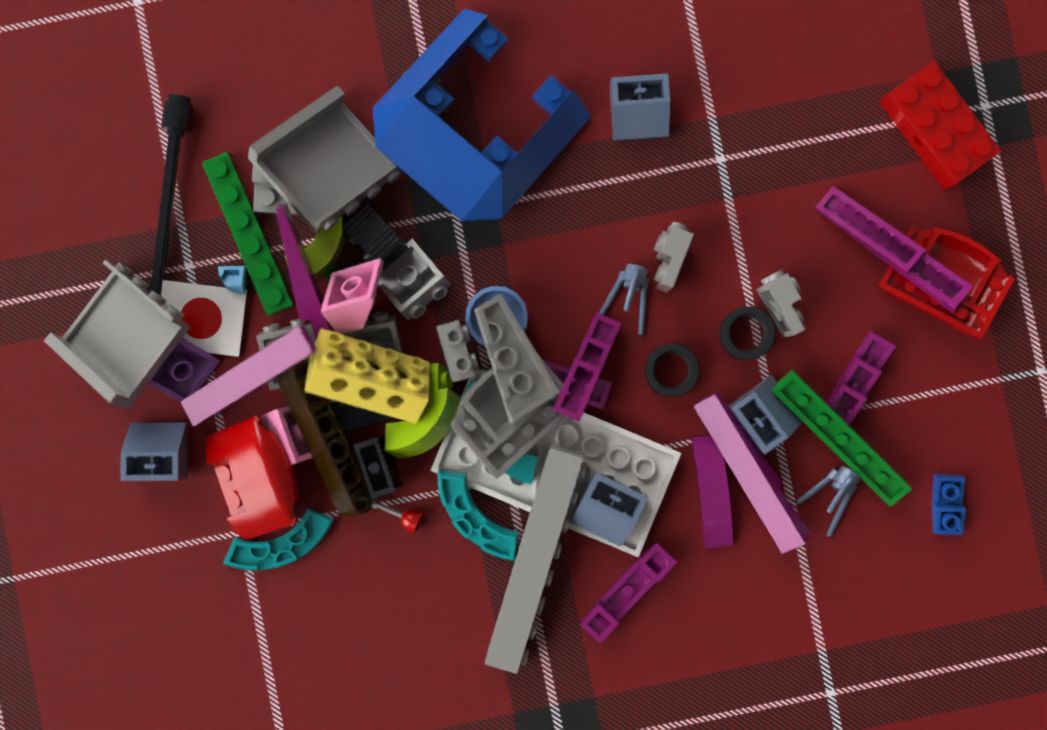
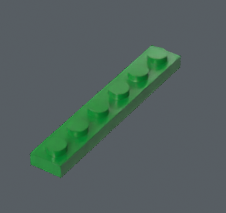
(248, 234)
(841, 438)

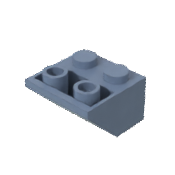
(640, 107)
(765, 416)
(155, 452)
(608, 509)

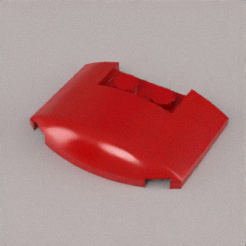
(968, 261)
(253, 477)

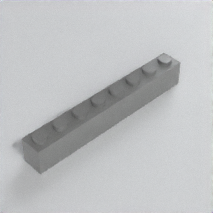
(534, 559)

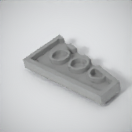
(517, 367)

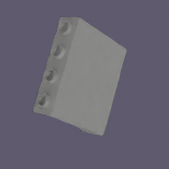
(323, 162)
(121, 337)

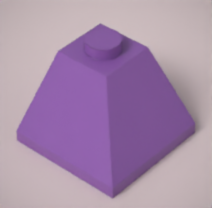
(184, 371)

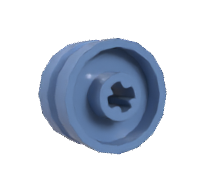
(512, 299)

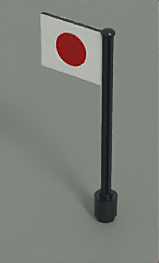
(211, 312)

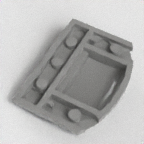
(486, 426)

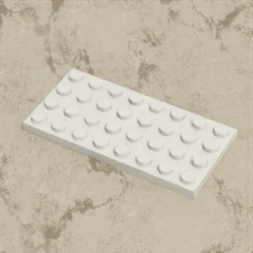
(605, 449)

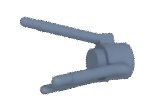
(633, 279)
(844, 483)

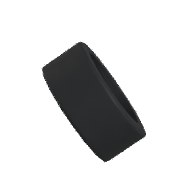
(768, 333)
(692, 376)

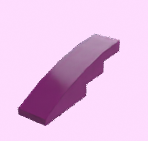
(587, 367)
(860, 375)

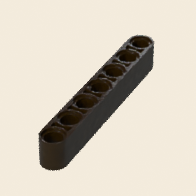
(320, 441)

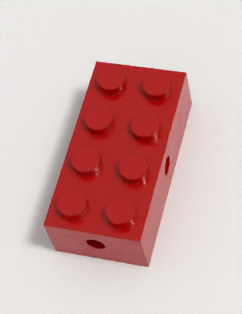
(939, 125)

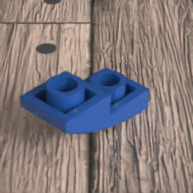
(947, 506)

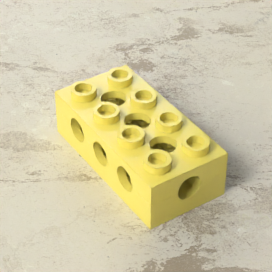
(368, 376)

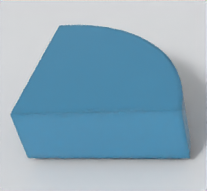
(234, 278)

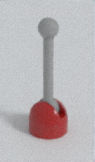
(410, 518)

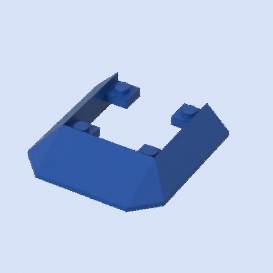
(439, 159)

